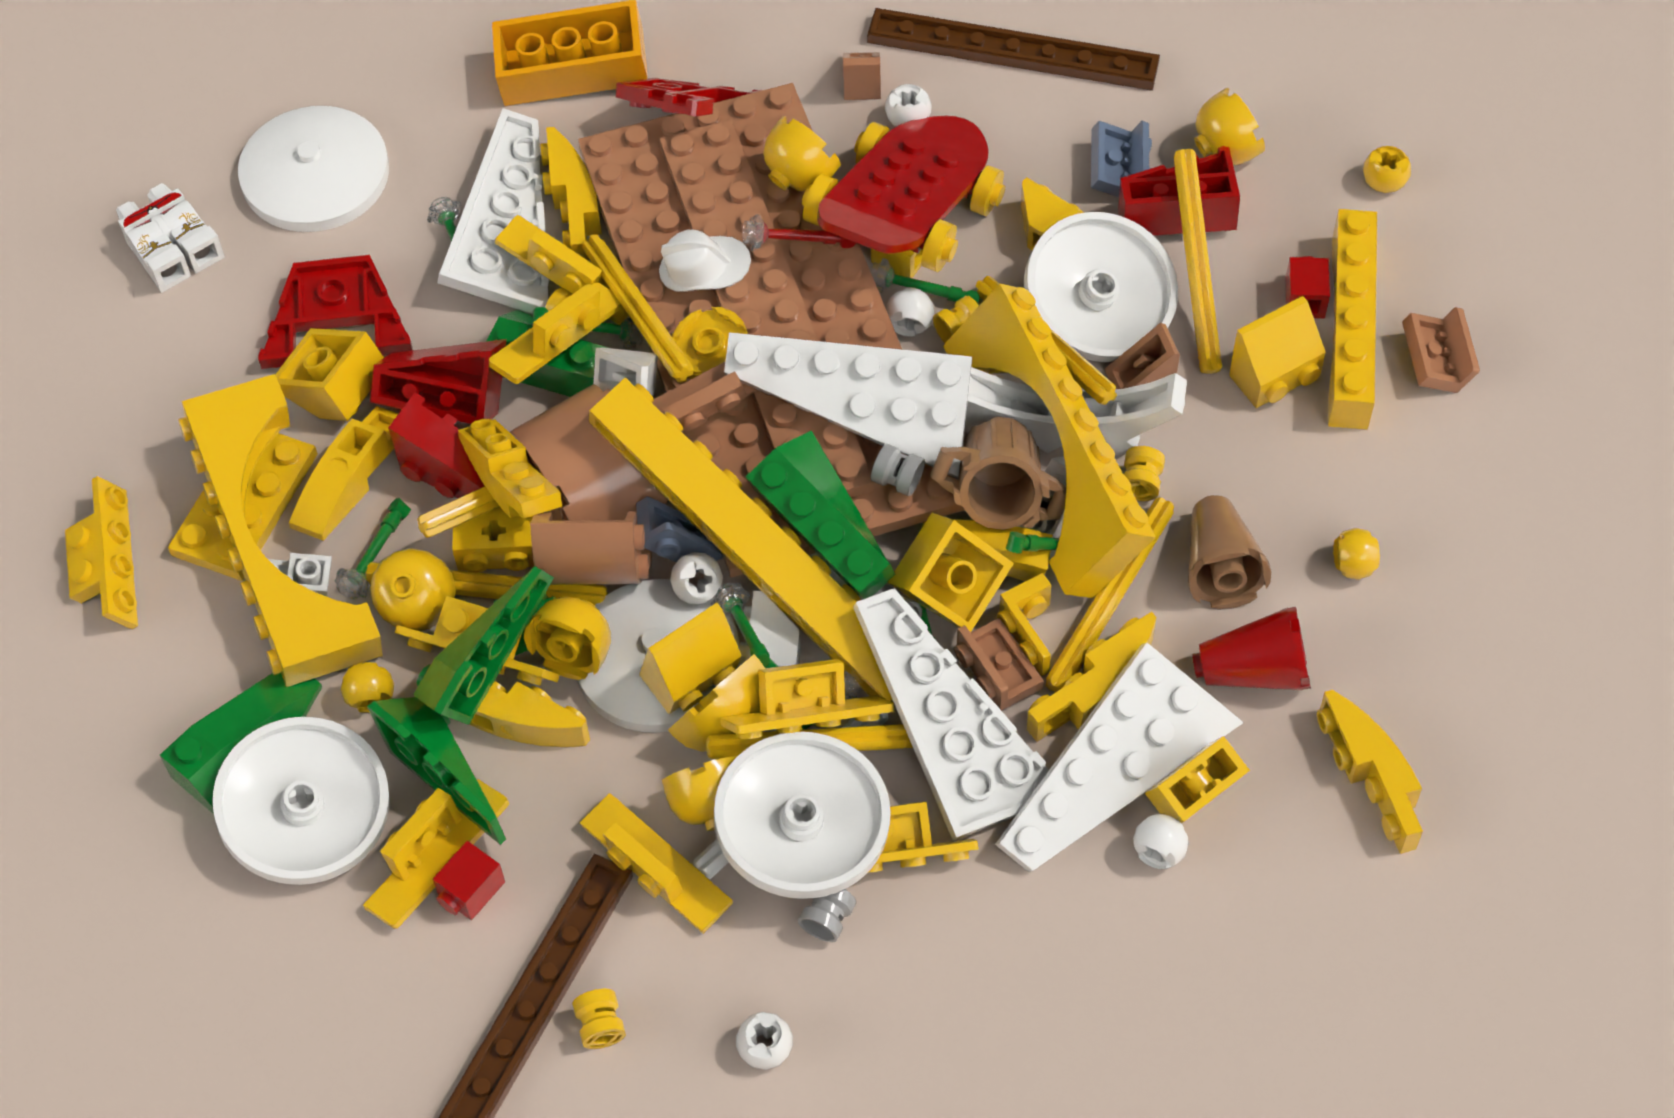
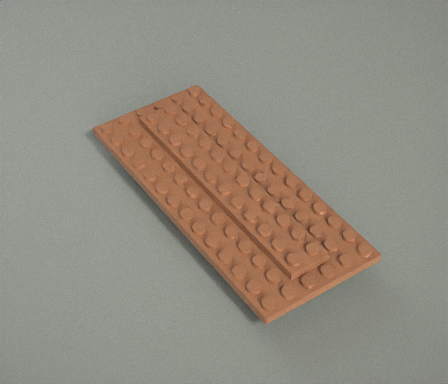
(711, 179)

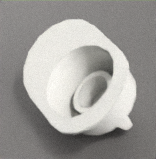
(702, 262)

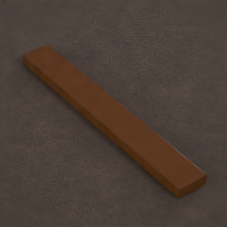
(1013, 49)
(539, 991)

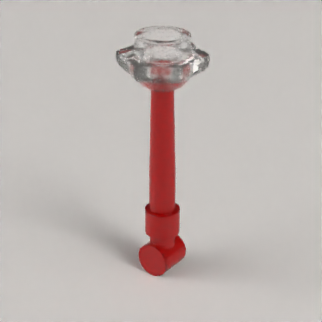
(756, 234)

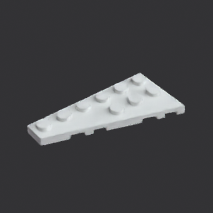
(503, 188)
(873, 391)
(960, 736)
(1128, 744)

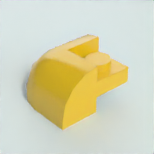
(731, 697)

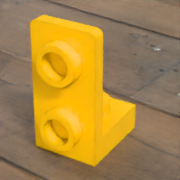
(1025, 602)

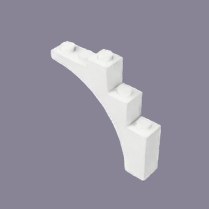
(1120, 420)

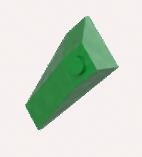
(470, 663)
(427, 748)
(201, 750)

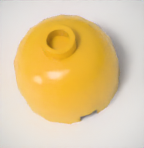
(1227, 123)
(796, 155)
(411, 588)
(569, 636)
(694, 792)

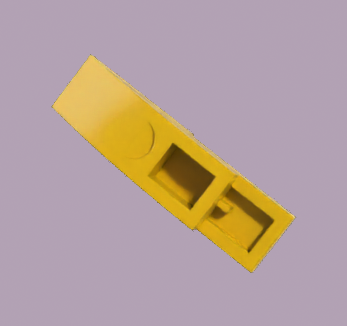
(570, 190)
(505, 470)
(342, 474)
(1084, 690)
(530, 717)
(1372, 756)

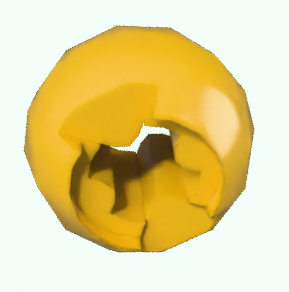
(1387, 169)
(1356, 553)
(366, 684)

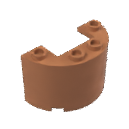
(581, 463)
(590, 549)

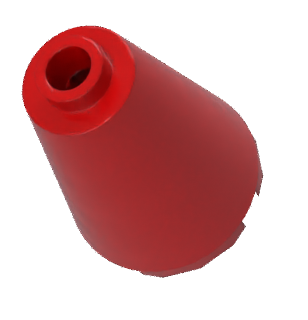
(1257, 655)

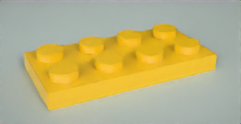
(267, 496)

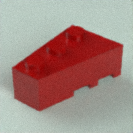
(1153, 199)
(448, 377)
(432, 451)

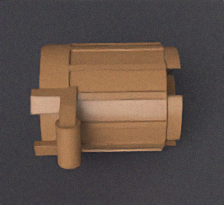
(1000, 476)

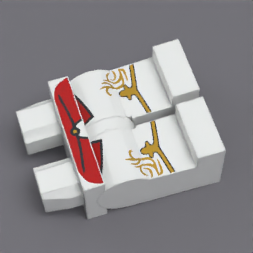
(168, 235)

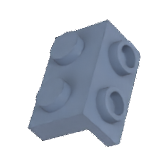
(1117, 154)
(671, 532)

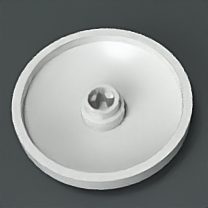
(313, 168)
(1101, 283)
(637, 620)
(301, 800)
(802, 815)

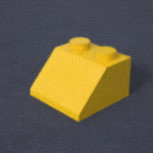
(1277, 353)
(330, 372)
(951, 571)
(691, 660)

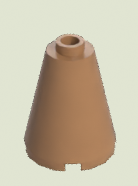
(1224, 556)

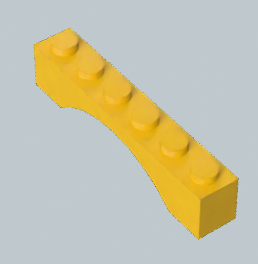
(1354, 334)

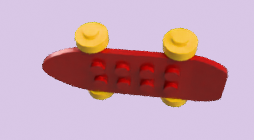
(907, 187)

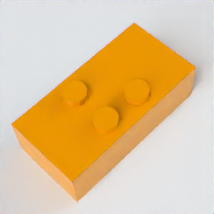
(568, 52)

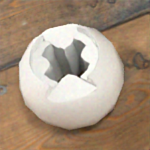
(907, 104)
(910, 311)
(706, 587)
(1160, 841)
(758, 1054)

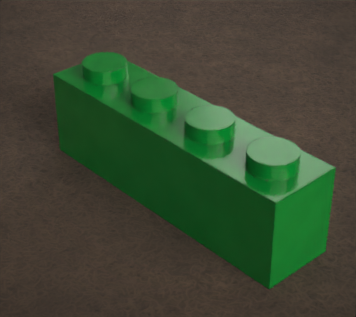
(566, 372)
(816, 505)

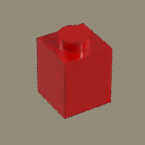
(1310, 279)
(468, 881)

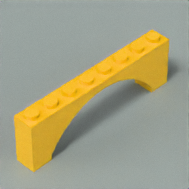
(1101, 516)
(305, 629)

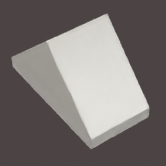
(616, 364)

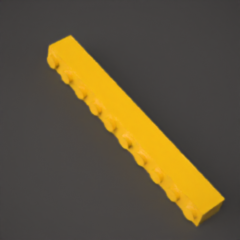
(738, 527)

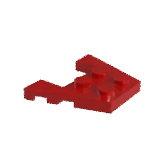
(675, 95)
(333, 296)

